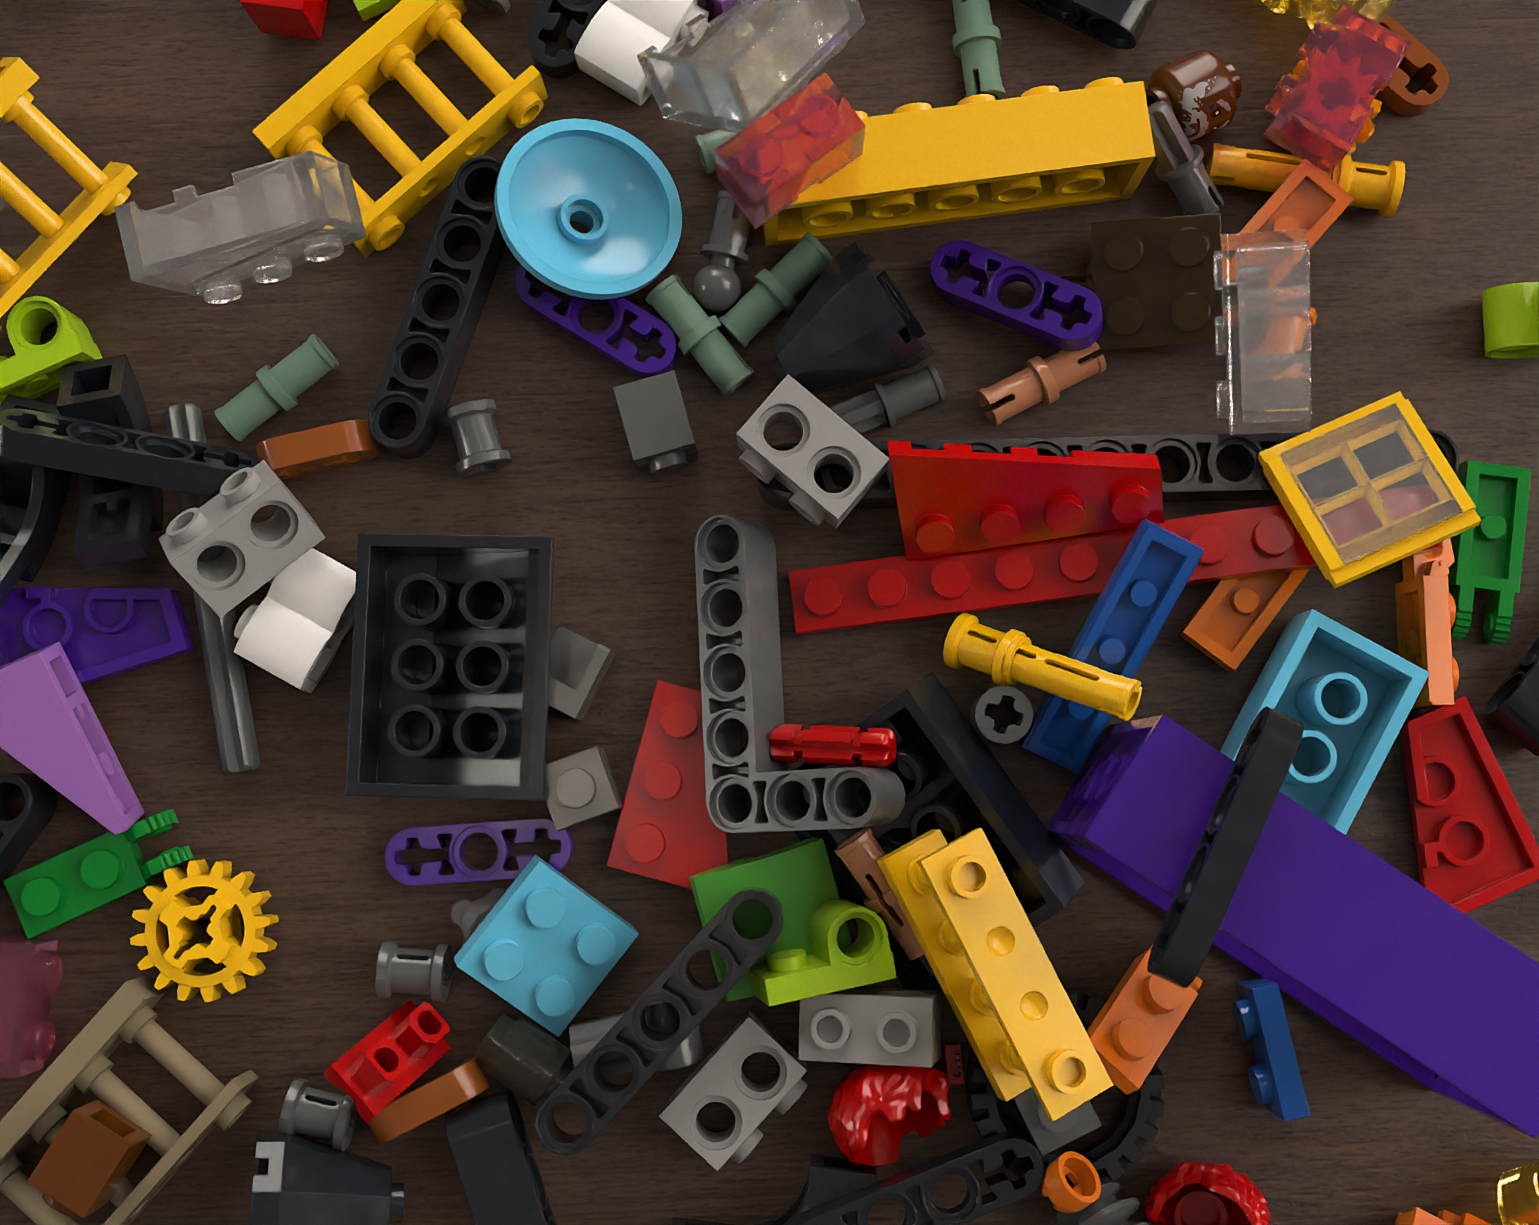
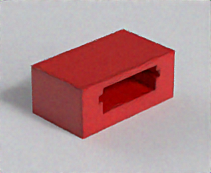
(953, 1062)

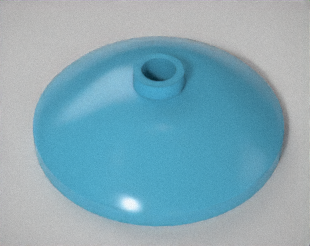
(595, 178)

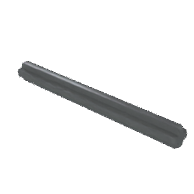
(223, 667)

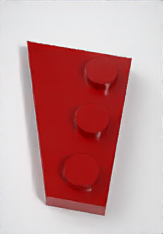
(1463, 813)
(665, 815)

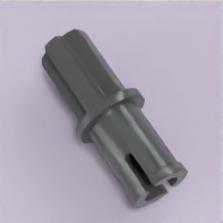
(1181, 164)
(892, 400)

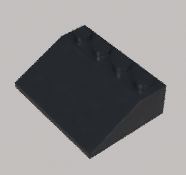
(450, 666)
(955, 788)

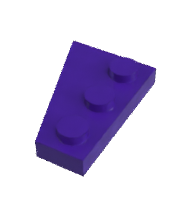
(98, 628)

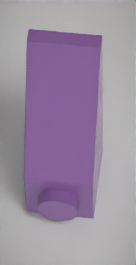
(60, 739)

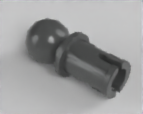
(717, 284)

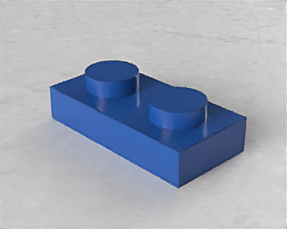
(1276, 1073)

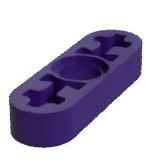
(1064, 297)
(627, 355)
(432, 837)

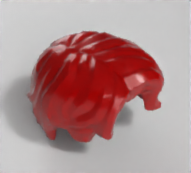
(882, 1105)
(1205, 1196)

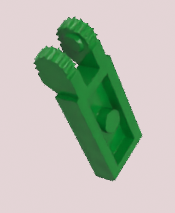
(1491, 553)
(91, 876)

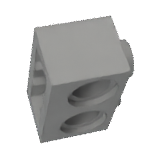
(823, 442)
(252, 549)
(872, 1027)
(723, 1080)

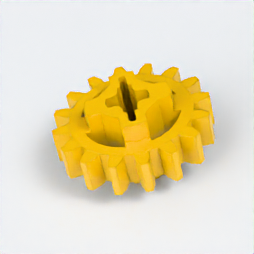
(181, 916)

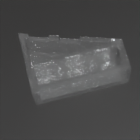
(747, 59)

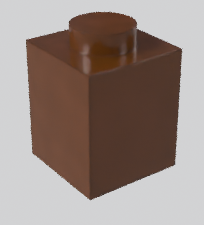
(88, 1159)

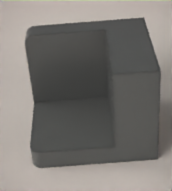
(576, 672)

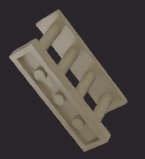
(87, 1068)

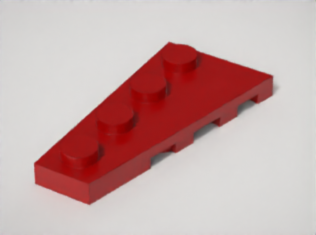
(993, 500)

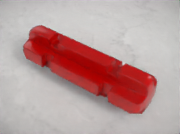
(833, 745)

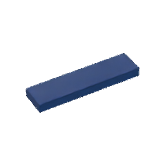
(1115, 638)

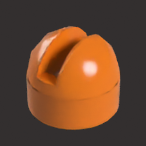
(1083, 1175)

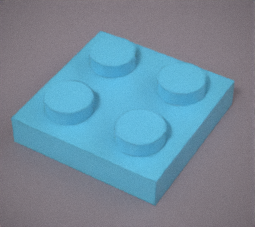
(546, 946)

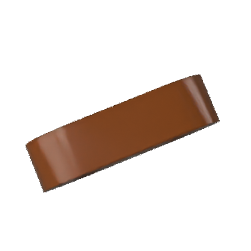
(1416, 61)
(319, 449)
(429, 1100)

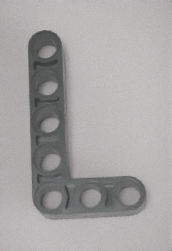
(760, 701)

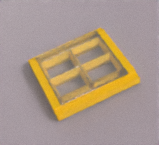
(1368, 489)

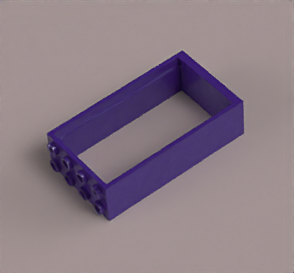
(1321, 921)

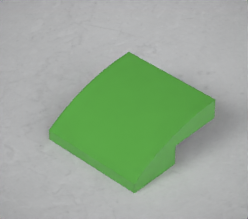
(797, 877)

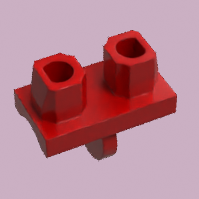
(391, 1058)

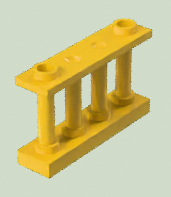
(386, 54)
(100, 195)
(994, 970)

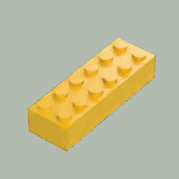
(981, 162)

